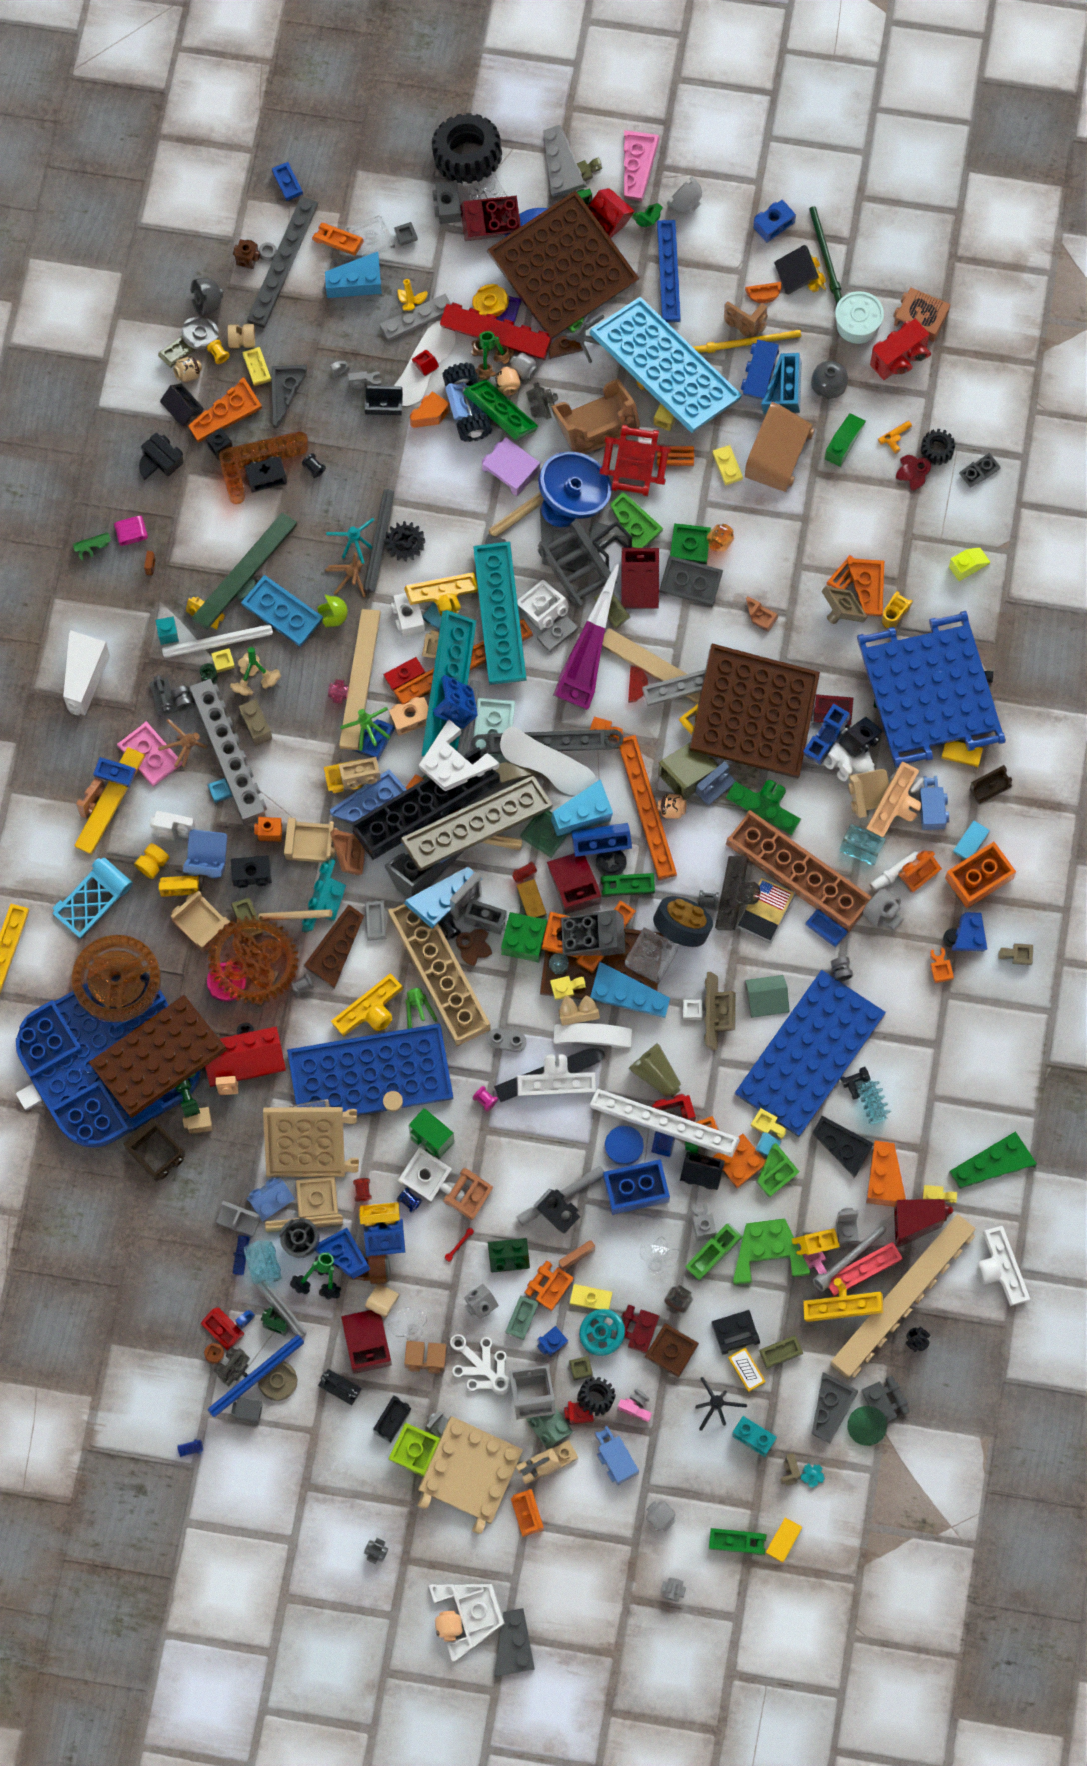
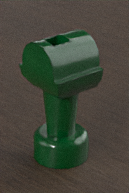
(188, 1104)

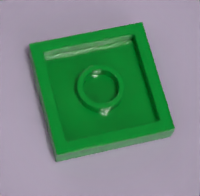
(690, 543)

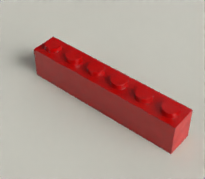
(514, 337)

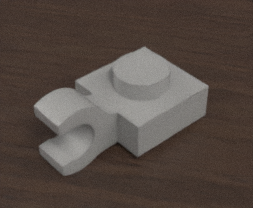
(362, 379)

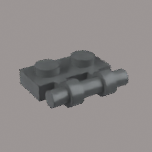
(877, 1397)

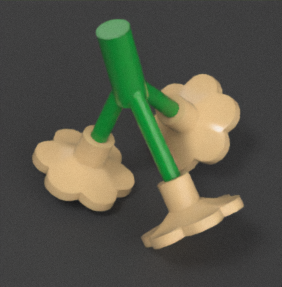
(249, 666)

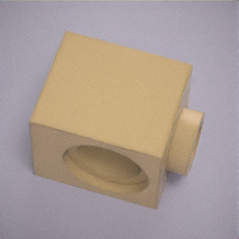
(199, 1122)

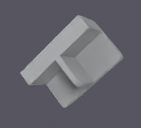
(238, 1219)

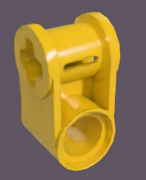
(897, 608)

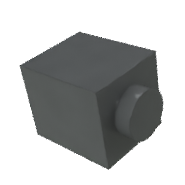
(247, 1410)

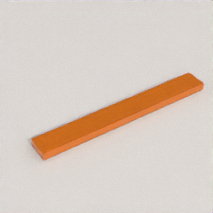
(422, 685)
(647, 808)

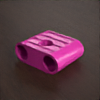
(130, 530)

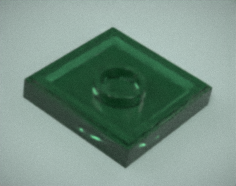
(542, 834)

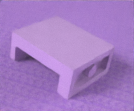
(511, 465)

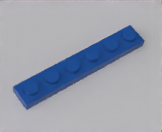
(668, 270)

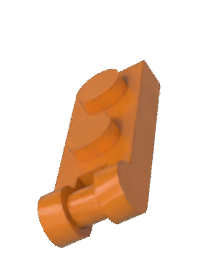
(338, 239)

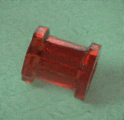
(362, 1189)

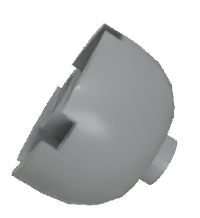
(687, 197)

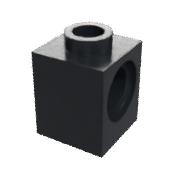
(218, 441)

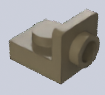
(790, 1466)

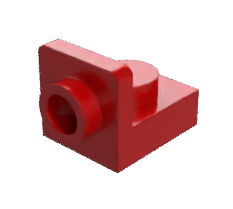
(576, 1414)

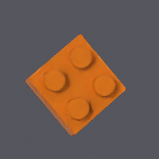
(743, 1164)

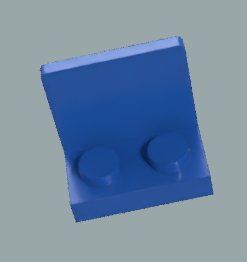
(458, 703)
(384, 1238)

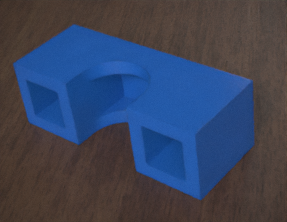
(832, 727)

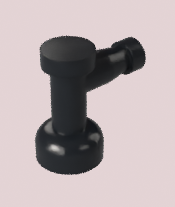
(850, 1081)

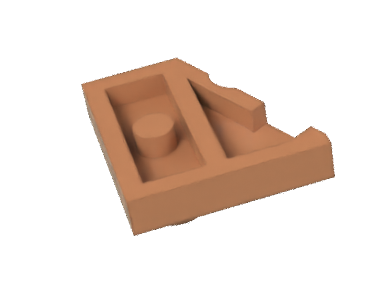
(92, 794)
(349, 852)

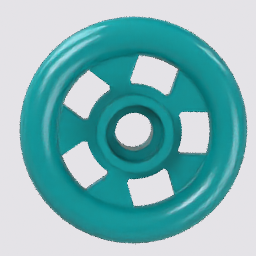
(612, 1344)

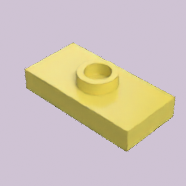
(256, 366)
(590, 1297)

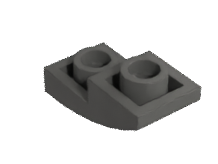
(980, 470)

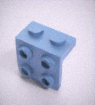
(206, 853)

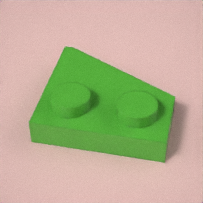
(776, 1171)

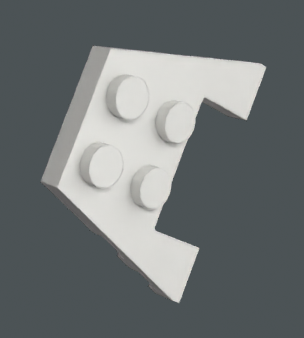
(448, 766)
(478, 1613)

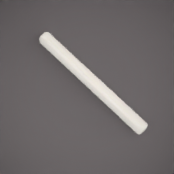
(217, 641)

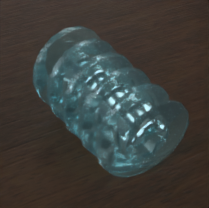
(873, 1102)

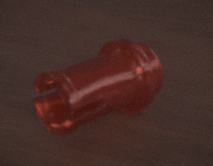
(523, 872)

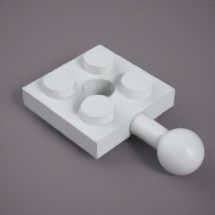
(438, 1172)

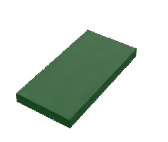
(500, 409)

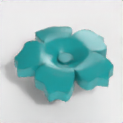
(812, 1475)

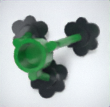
(324, 1265)

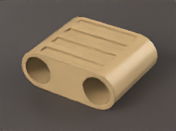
(382, 1300)

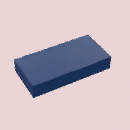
(826, 928)

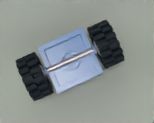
(472, 422)

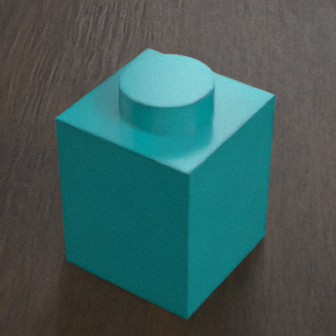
(167, 630)

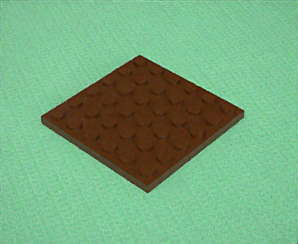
(563, 264)
(754, 710)

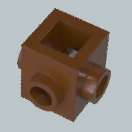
(246, 253)

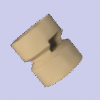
(241, 336)

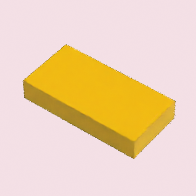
(958, 752)
(783, 1540)

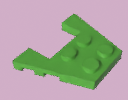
(767, 1242)

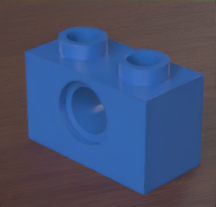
(770, 229)

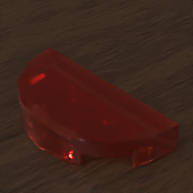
(637, 680)

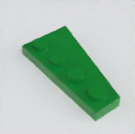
(997, 1160)

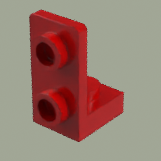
(679, 1100)

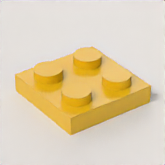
(376, 1213)

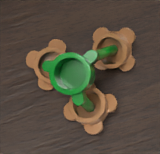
(482, 346)

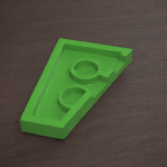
(635, 521)

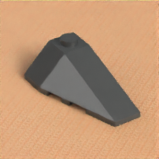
(409, 879)

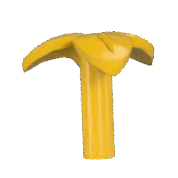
(408, 297)

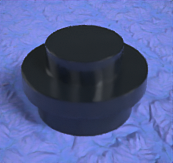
(950, 937)

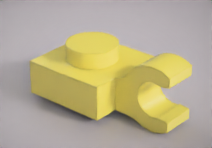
(564, 987)
(766, 1122)
(936, 1192)

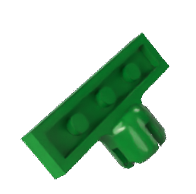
(765, 804)

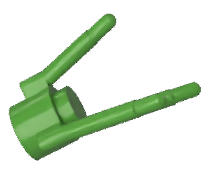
(416, 999)

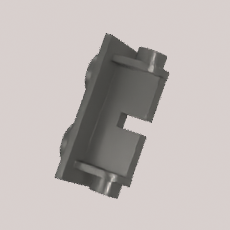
(162, 696)

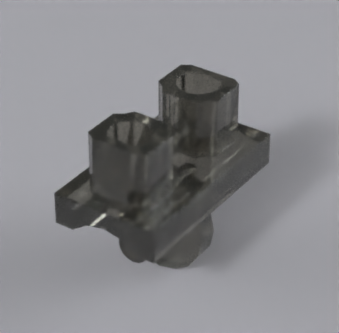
(538, 394)
(235, 1367)

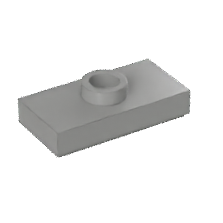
(557, 633)

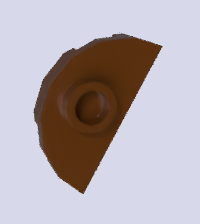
(562, 347)

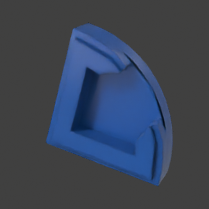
(244, 1319)

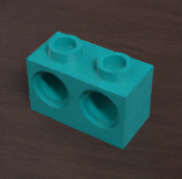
(754, 1436)

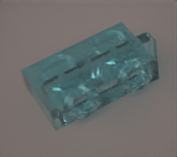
(862, 844)

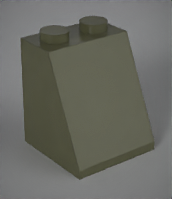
(685, 770)

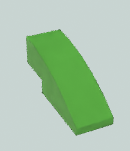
(714, 1251)

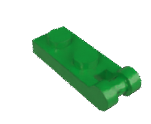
(628, 884)
(736, 1541)

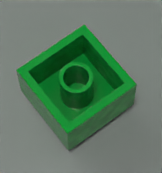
(523, 937)
(431, 1133)

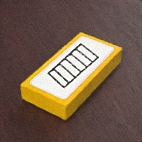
(746, 1370)

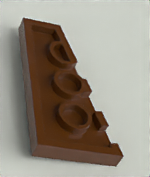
(333, 950)

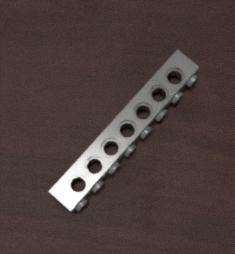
(248, 812)

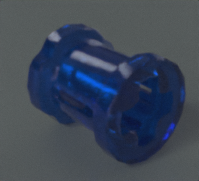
(409, 1200)

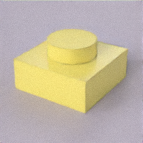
(223, 660)

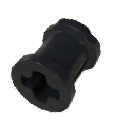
(313, 465)
(449, 927)

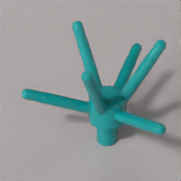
(353, 537)

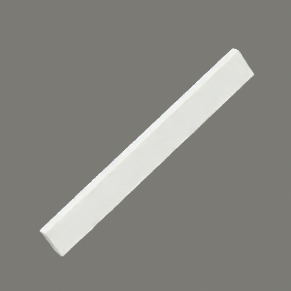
(664, 1122)

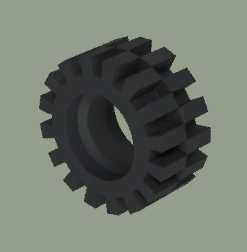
(941, 437)
(593, 1405)

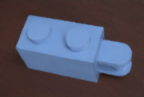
(933, 805)
(615, 1457)

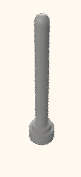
(822, 1281)

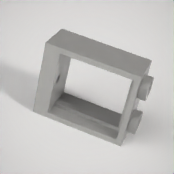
(537, 1405)

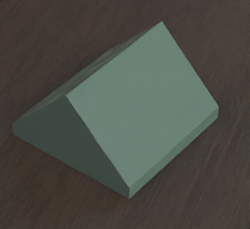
(767, 996)

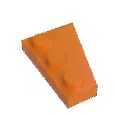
(868, 584)

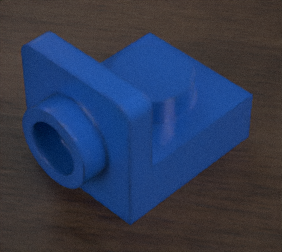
(551, 1341)

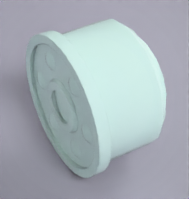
(858, 317)

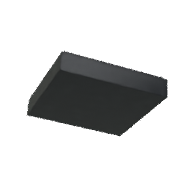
(796, 269)

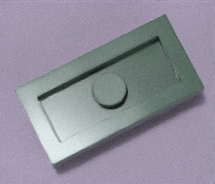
(522, 1317)

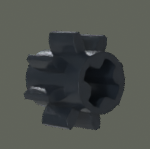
(917, 1339)

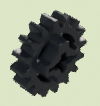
(410, 535)

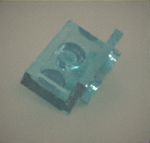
(262, 1262)

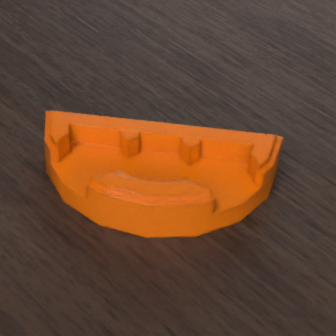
(764, 293)

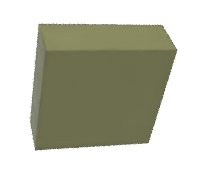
(581, 1368)

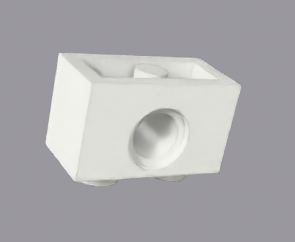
(407, 624)

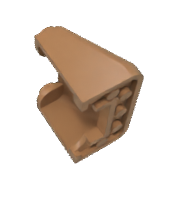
(591, 423)
(778, 448)

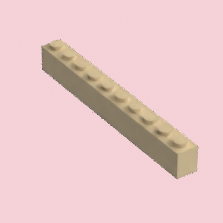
(903, 1296)

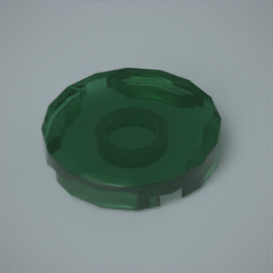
(867, 1425)

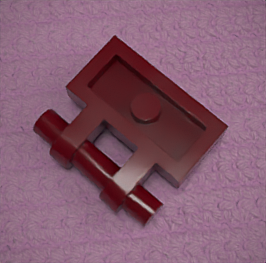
(643, 1329)

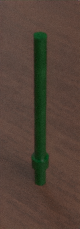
(834, 285)

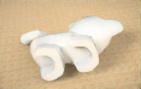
(848, 764)

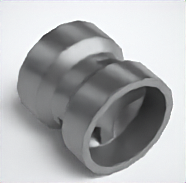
(182, 698)
(842, 968)

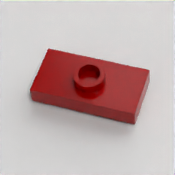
(404, 673)

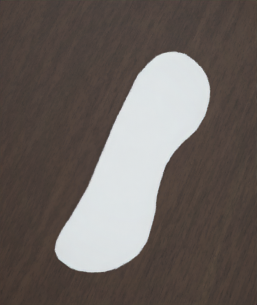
(439, 343)
(560, 769)

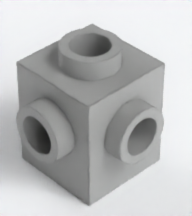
(480, 1302)

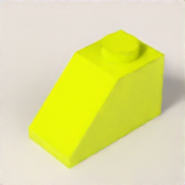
(968, 563)

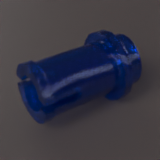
(190, 1448)

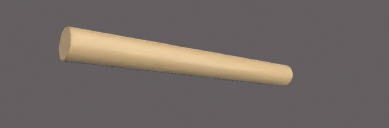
(296, 915)

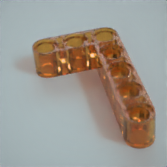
(254, 448)

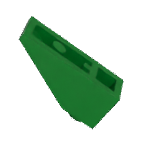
(844, 439)

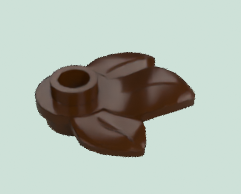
(476, 948)

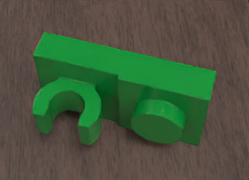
(99, 541)

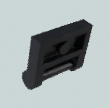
(733, 1326)

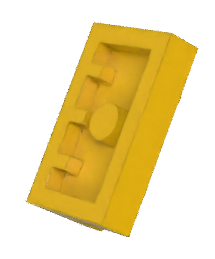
(178, 885)

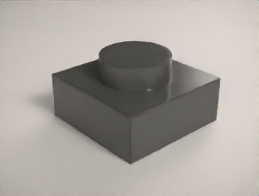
(405, 233)

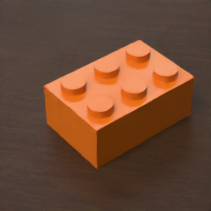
(980, 875)

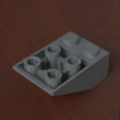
(593, 934)

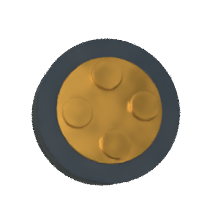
(683, 921)

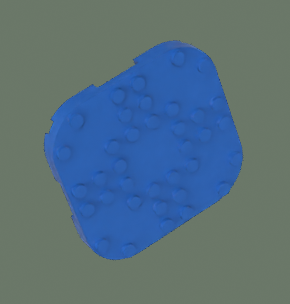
(56, 1053)

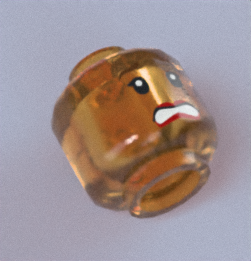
(720, 537)

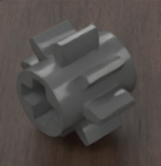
(376, 1550)

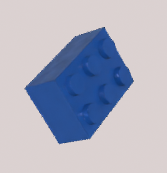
(636, 1187)

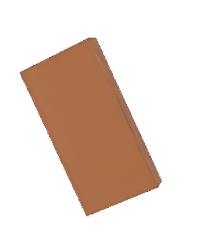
(576, 1255)

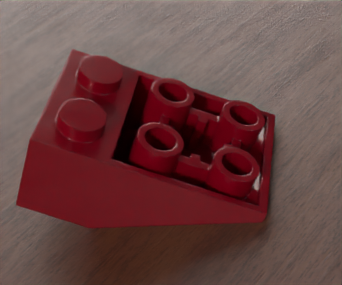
(489, 217)
(640, 578)
(574, 883)
(366, 1341)

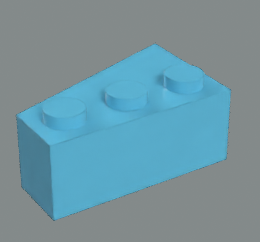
(583, 811)

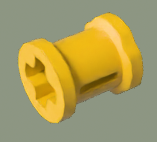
(218, 352)

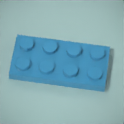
(282, 610)

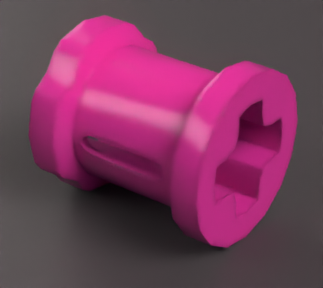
(485, 1098)

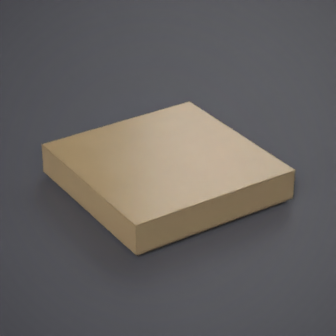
(316, 1197)

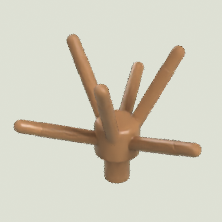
(352, 571)
(186, 741)

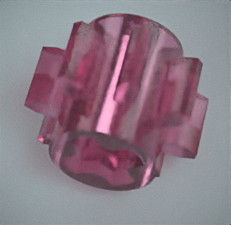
(338, 691)

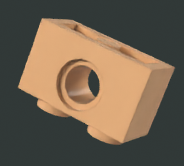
(406, 724)

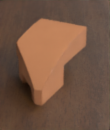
(760, 615)

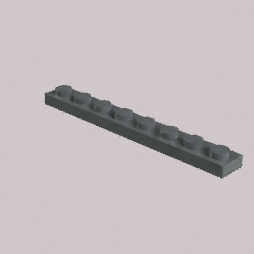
(282, 262)

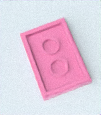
(156, 763)

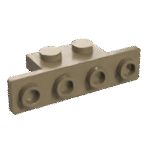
(719, 1011)

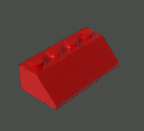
(248, 1056)

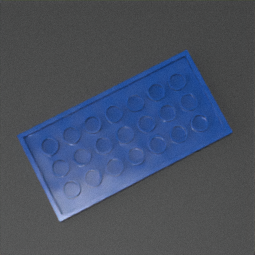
(810, 1053)
(365, 1068)

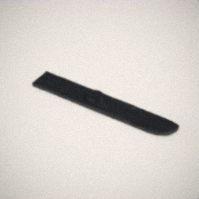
(574, 1063)

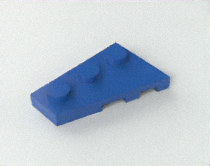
(345, 1253)

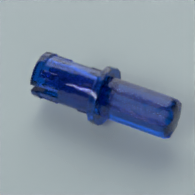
(240, 1258)

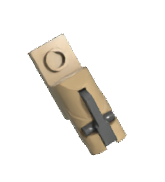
(547, 1462)

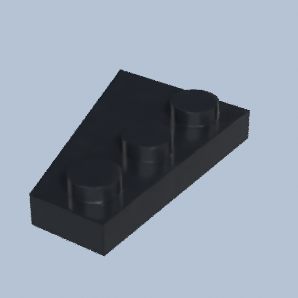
(843, 1144)

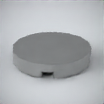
(199, 332)

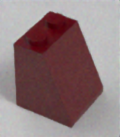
(918, 1218)

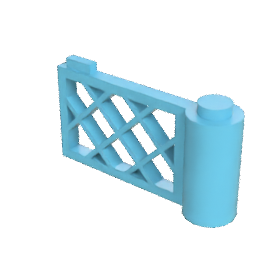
(110, 878)

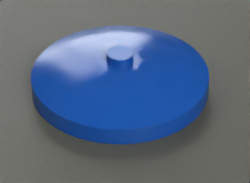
(573, 485)

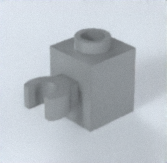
(703, 1224)

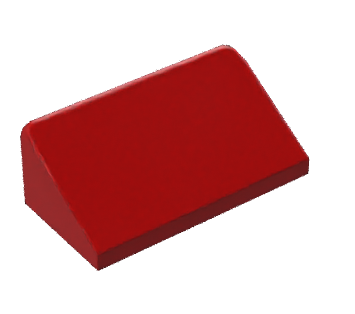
(222, 1328)

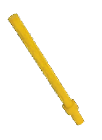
(711, 347)

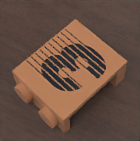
(925, 308)

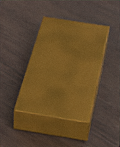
(531, 899)

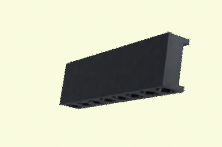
(417, 808)

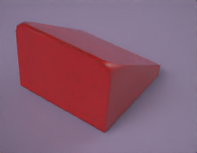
(425, 362)

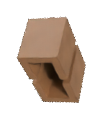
(435, 1357)

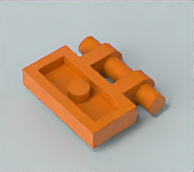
(553, 1289)

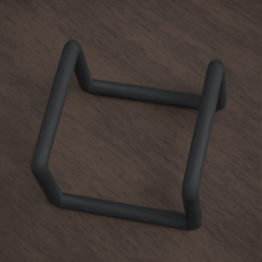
(600, 549)

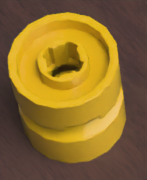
(150, 862)

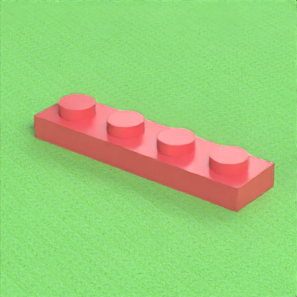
(867, 1267)

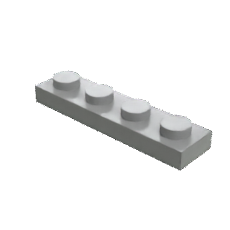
(414, 318)
(673, 688)

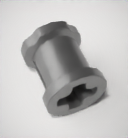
(302, 984)

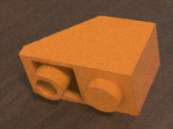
(430, 412)

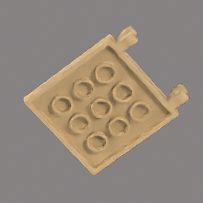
(307, 1141)
(469, 1471)

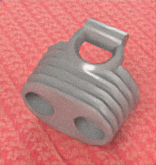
(883, 905)

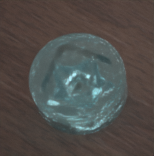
(558, 963)

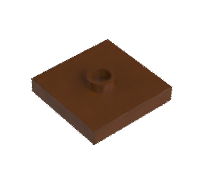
(671, 1350)

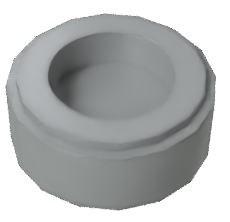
(267, 251)

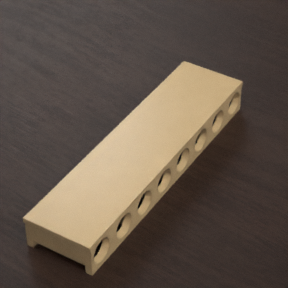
(441, 975)

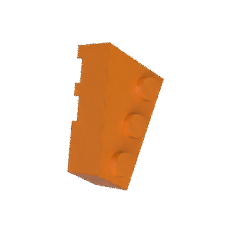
(885, 1179)

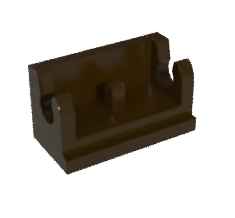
(991, 784)

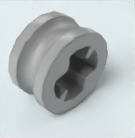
(639, 1397)

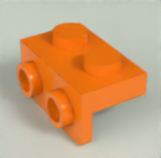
(920, 870)

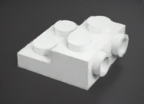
(543, 605)
(168, 825)

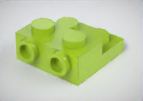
(414, 1449)

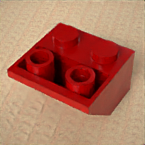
(610, 211)

